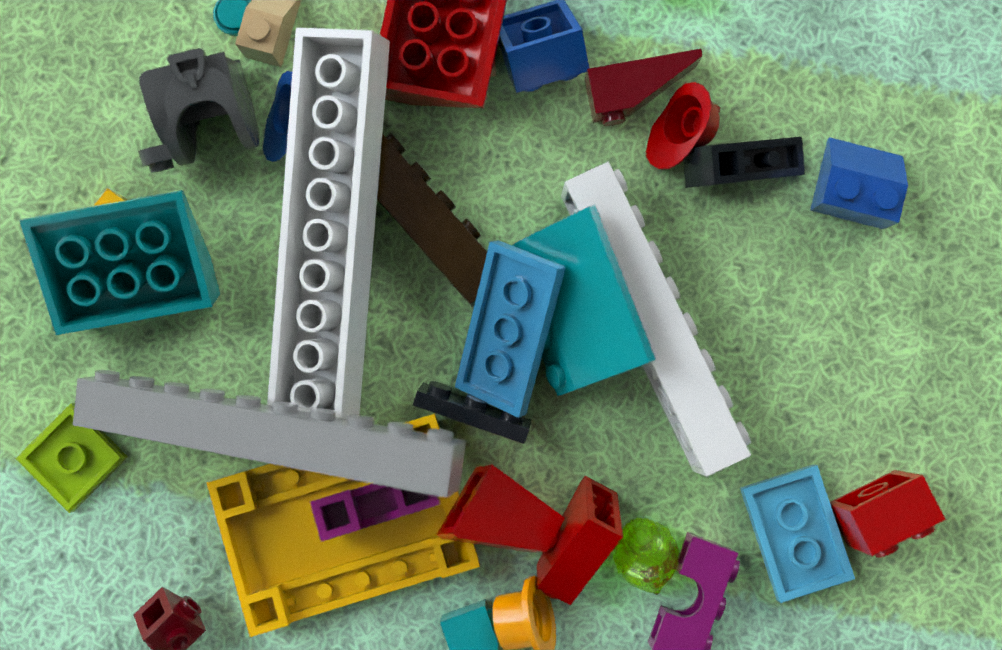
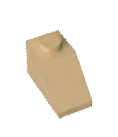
(267, 30)

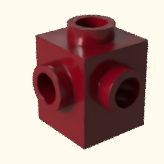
(169, 621)

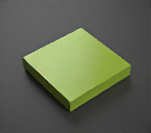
(71, 459)

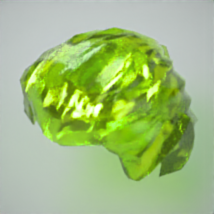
(646, 555)

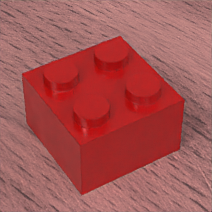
(887, 513)

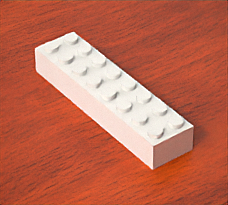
(681, 371)

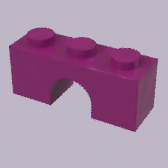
(366, 507)
(712, 569)

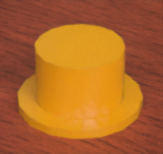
(525, 618)

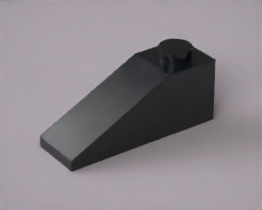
(744, 162)

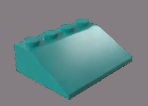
(121, 262)
(594, 318)

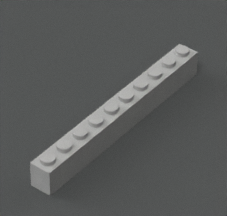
(272, 434)

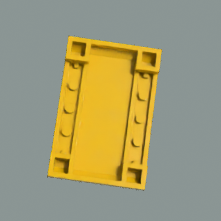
(292, 575)

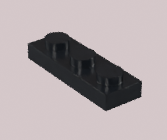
(470, 410)

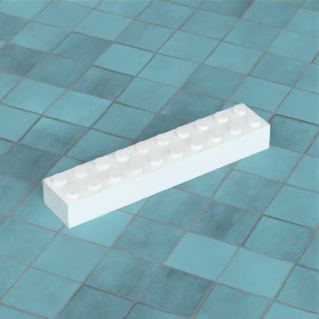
(328, 219)

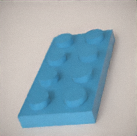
(509, 327)

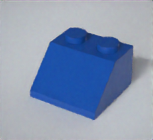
(542, 46)
(860, 184)

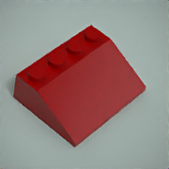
(441, 50)

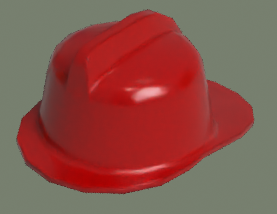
(685, 123)

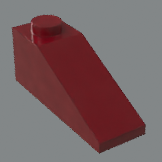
(627, 86)

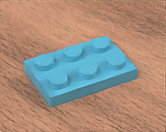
(797, 533)

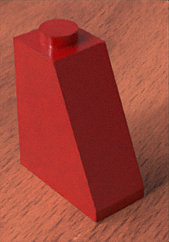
(501, 515)
(585, 541)

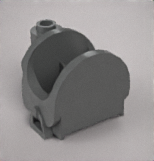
(190, 91)

